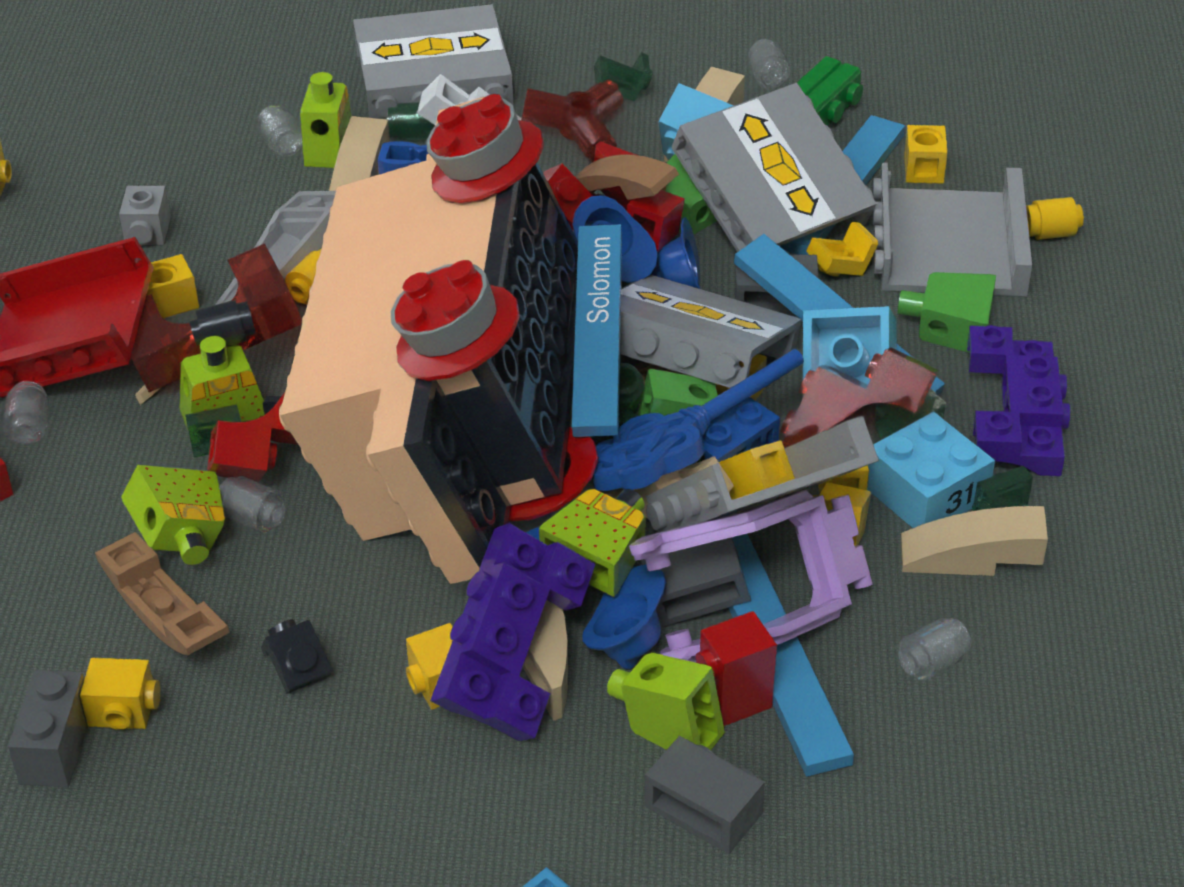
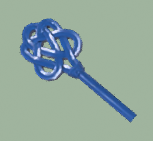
(663, 444)

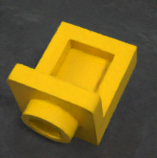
(845, 256)

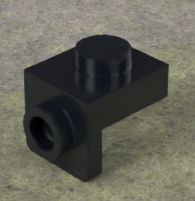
(296, 654)

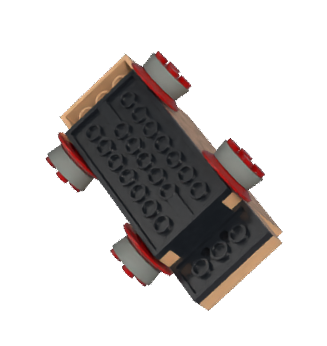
(445, 344)

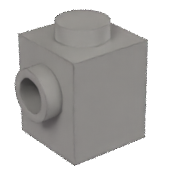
(145, 214)

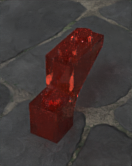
(834, 396)

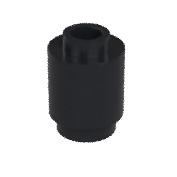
(227, 320)

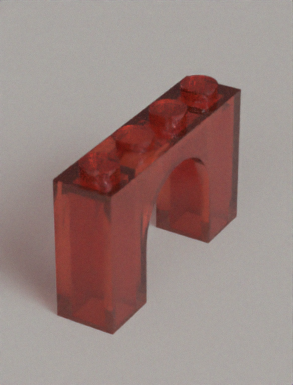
(164, 345)

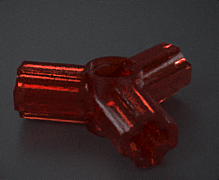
(577, 114)

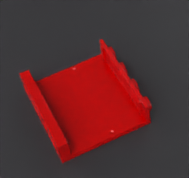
(72, 314)

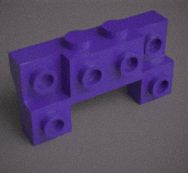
(1032, 397)
(498, 627)

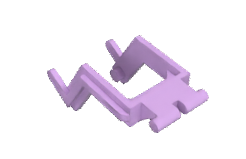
(825, 547)

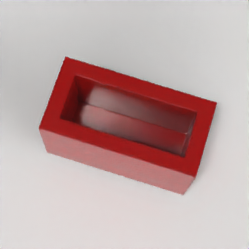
(742, 665)

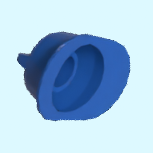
(638, 247)
(680, 259)
(629, 621)

